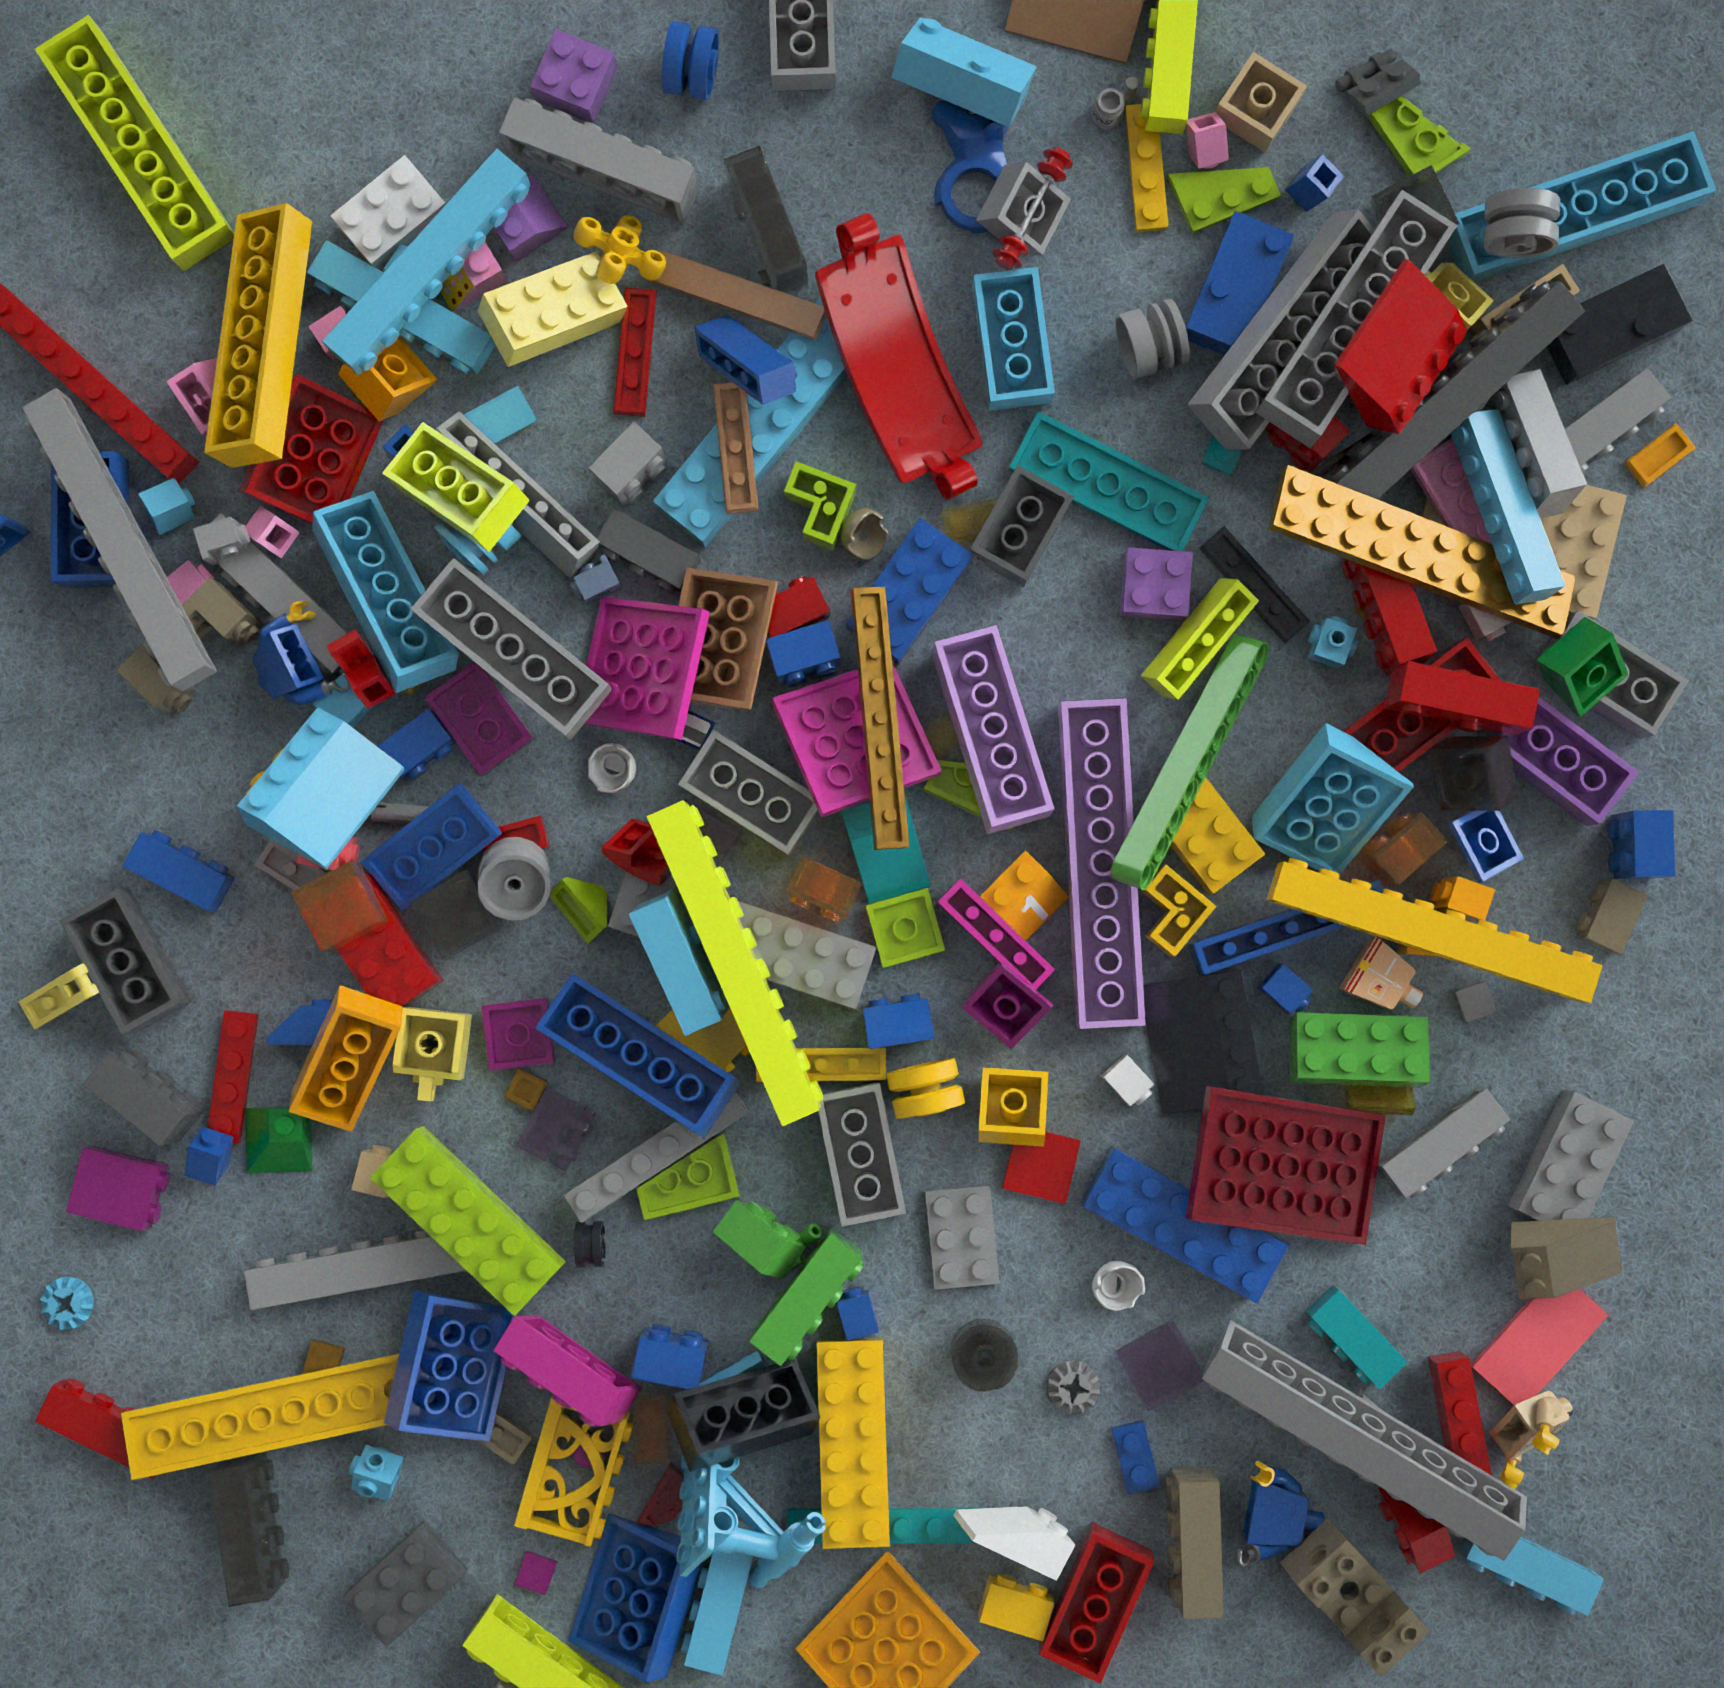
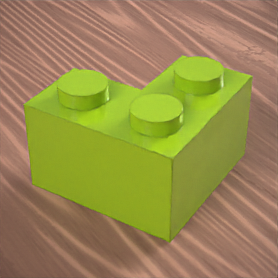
(826, 497)

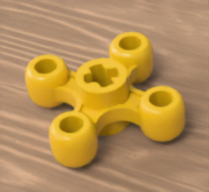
(619, 249)

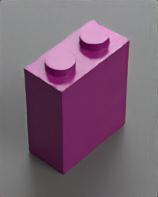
(118, 1188)

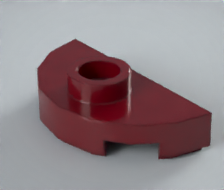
(665, 1500)

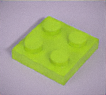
(905, 927)

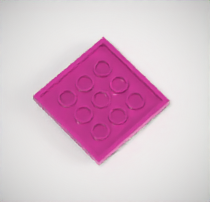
(650, 663)
(828, 740)

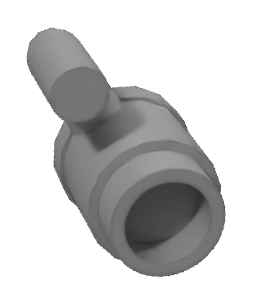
(1110, 104)

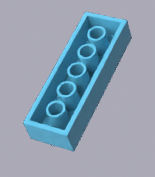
(382, 590)

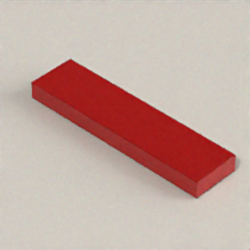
(635, 352)

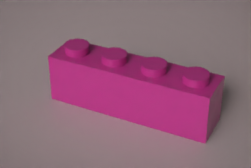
(994, 934)

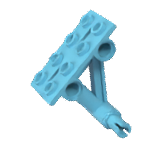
(712, 1526)

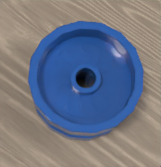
(690, 60)

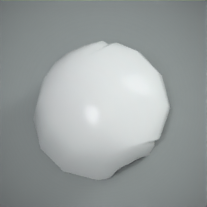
(615, 758)
(1105, 1285)

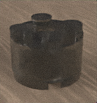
(987, 1373)

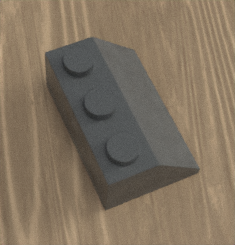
(1021, 525)

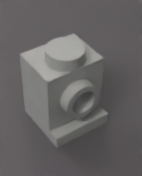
(221, 539)

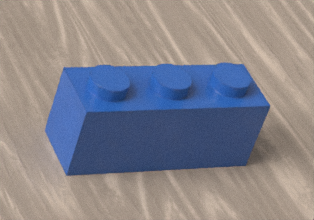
(179, 870)

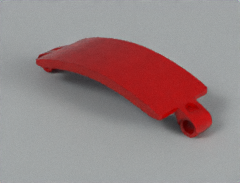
(896, 359)

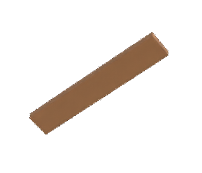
(742, 296)

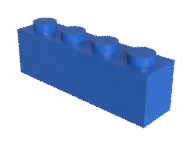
(746, 359)

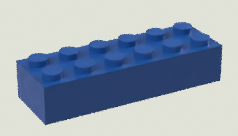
(638, 1055)
(1156, 1212)

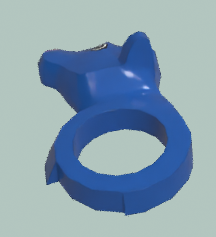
(977, 148)

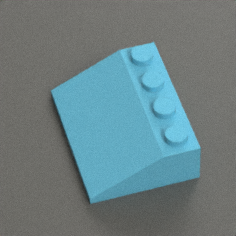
(320, 789)
(1329, 801)

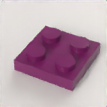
(513, 1036)

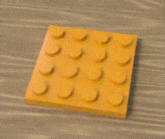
(887, 1636)

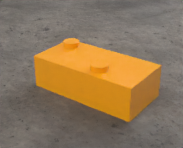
(346, 1058)

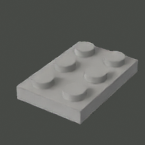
(962, 1237)

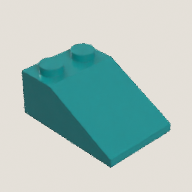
(884, 871)

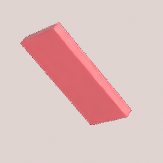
(1538, 1344)

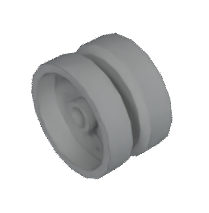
(1521, 222)
(513, 878)

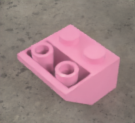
(194, 391)

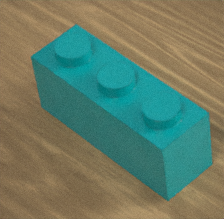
(1354, 1338)

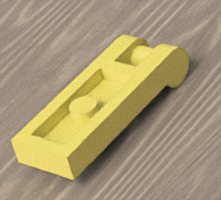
(58, 996)

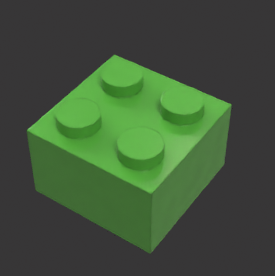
(759, 1238)

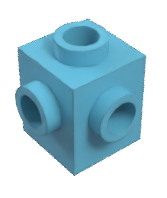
(1323, 647)
(375, 1472)

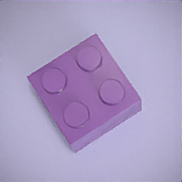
(574, 76)
(1156, 584)

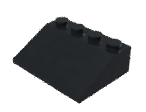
(1200, 1038)

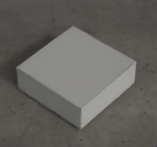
(1474, 1001)

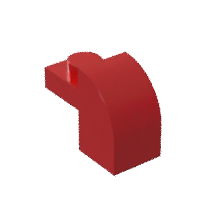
(361, 668)

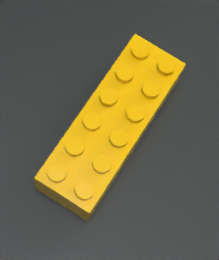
(853, 1443)

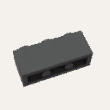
(646, 551)

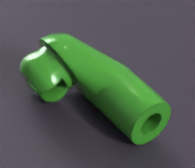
(808, 1236)

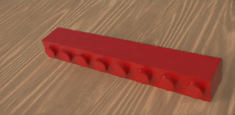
(94, 388)

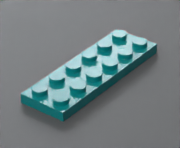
(1111, 483)

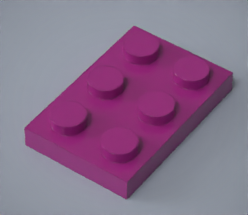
(479, 718)

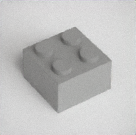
(629, 465)

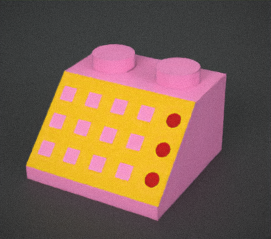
(477, 276)

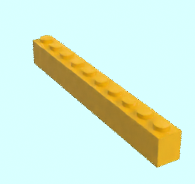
(1434, 932)

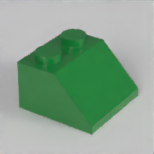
(1583, 666)

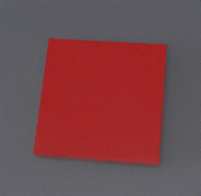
(1043, 1170)

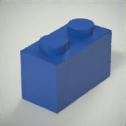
(419, 744)

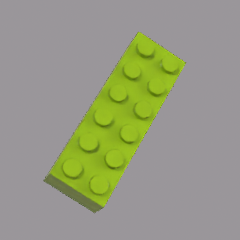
(467, 1219)

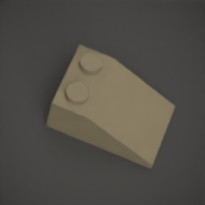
(1563, 1255)

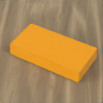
(1659, 455)

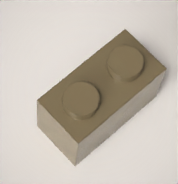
(1611, 916)

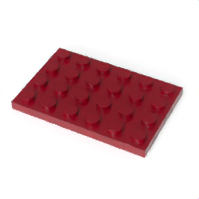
(1285, 1166)

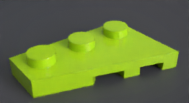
(1414, 138)
(1214, 195)
(954, 787)
(692, 1182)

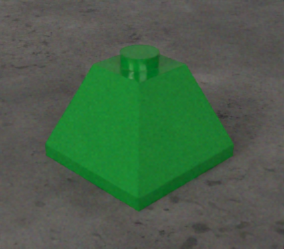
(277, 1140)

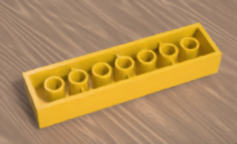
(258, 336)

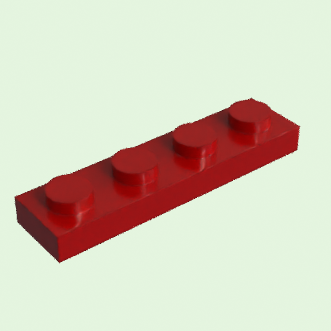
(233, 1073)

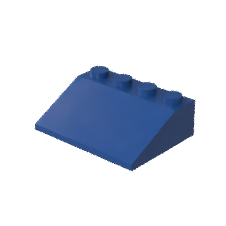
(447, 1368)
(634, 1599)

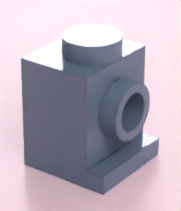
(595, 581)

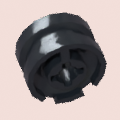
(589, 1244)

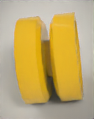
(926, 1093)

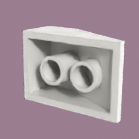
(1020, 1535)

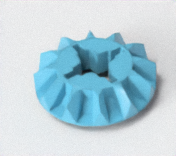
(81, 1303)

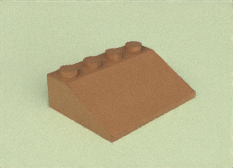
(1085, 26)
(733, 637)

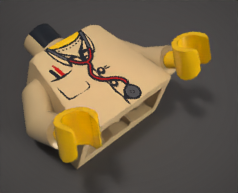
(1530, 1426)

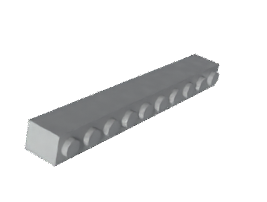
(119, 541)

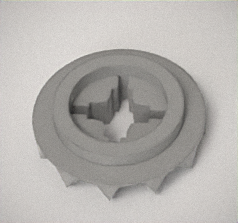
(1064, 1374)

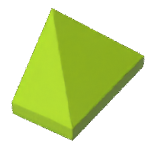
(582, 905)

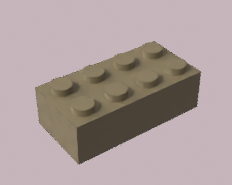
(1195, 1542)

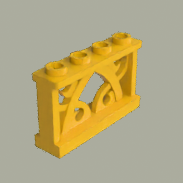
(539, 1499)

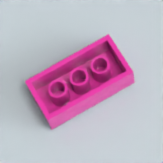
(566, 1370)

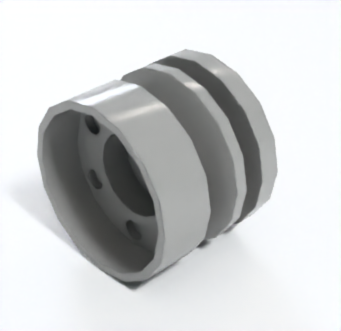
(1158, 337)

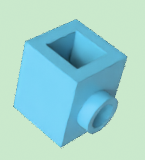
(168, 505)

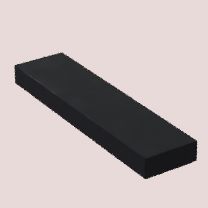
(1238, 564)

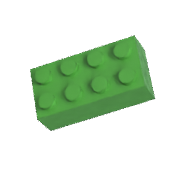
(1359, 1050)
(806, 1296)

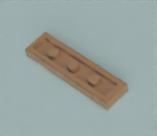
(735, 449)

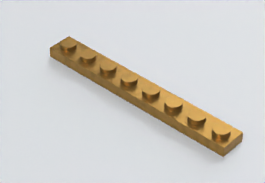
(879, 718)

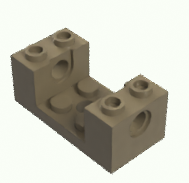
(207, 605)
(1370, 1615)

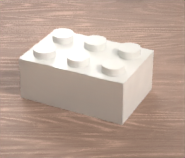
(388, 212)

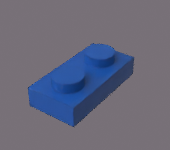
(1135, 1456)

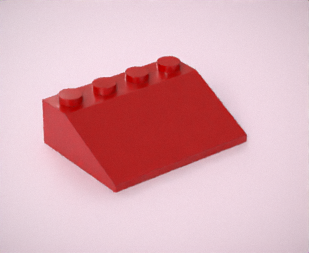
(1400, 349)
(321, 454)

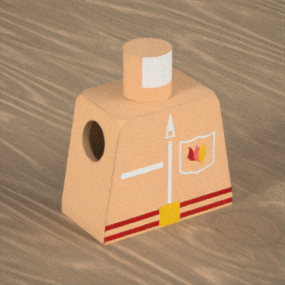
(1381, 977)

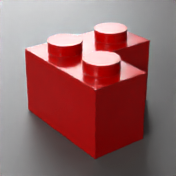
(1420, 1538)

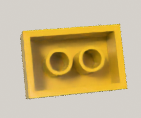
(1214, 841)

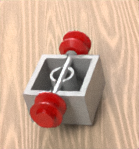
(1026, 207)

